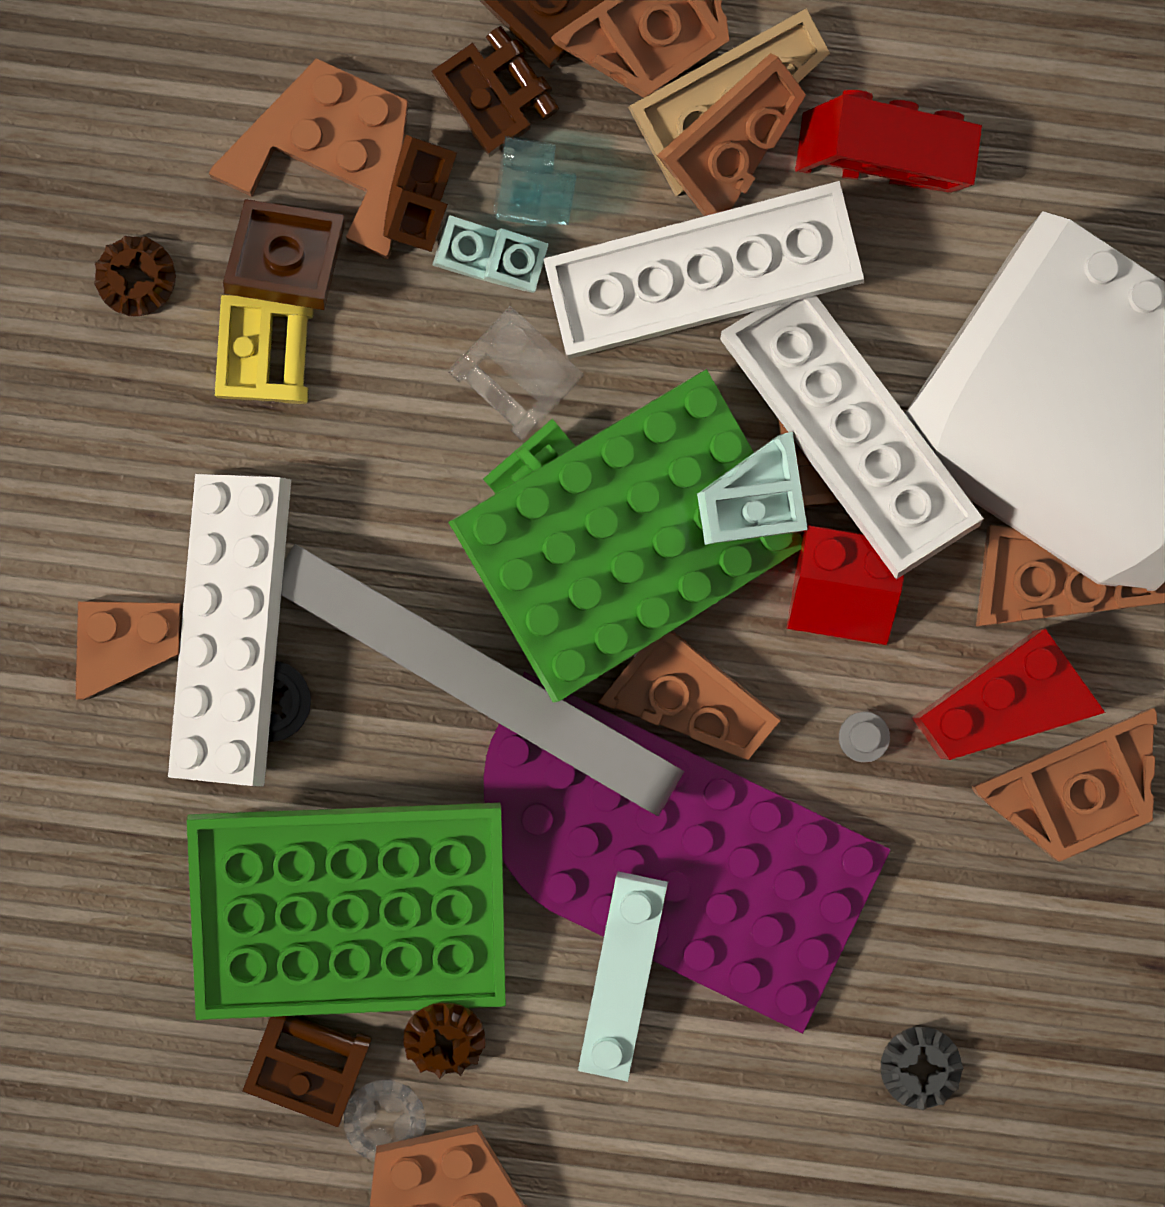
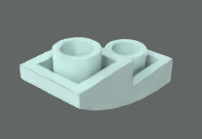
(490, 254)

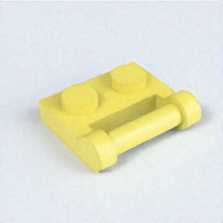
(246, 350)

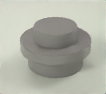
(864, 737)

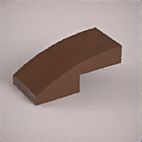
(416, 193)

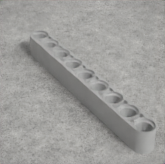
(479, 681)

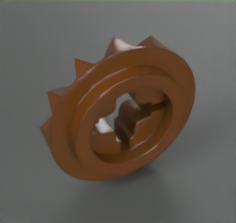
(145, 296)
(453, 1022)

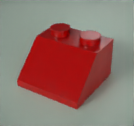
(843, 588)

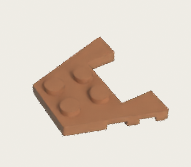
(336, 128)
(441, 1171)

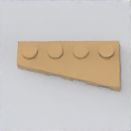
(677, 105)

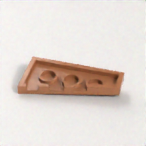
(1030, 583)

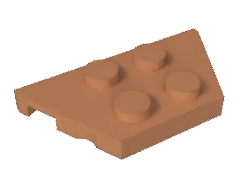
(645, 40)
(1081, 789)

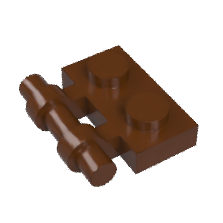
(482, 99)

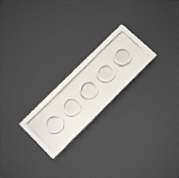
(704, 270)
(852, 431)
(229, 629)

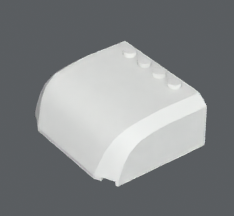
(1059, 404)

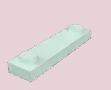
(622, 976)

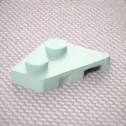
(755, 496)

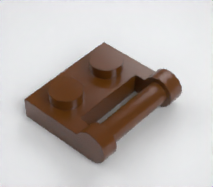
(302, 1081)

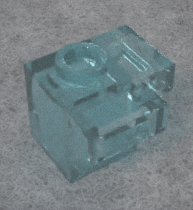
(530, 187)

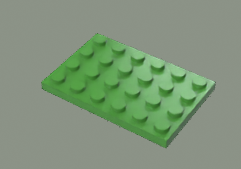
(611, 538)
(346, 910)

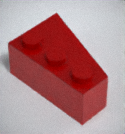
(890, 142)
(1008, 699)

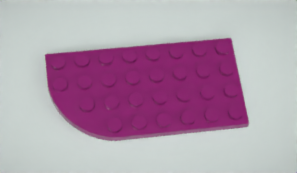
(753, 880)

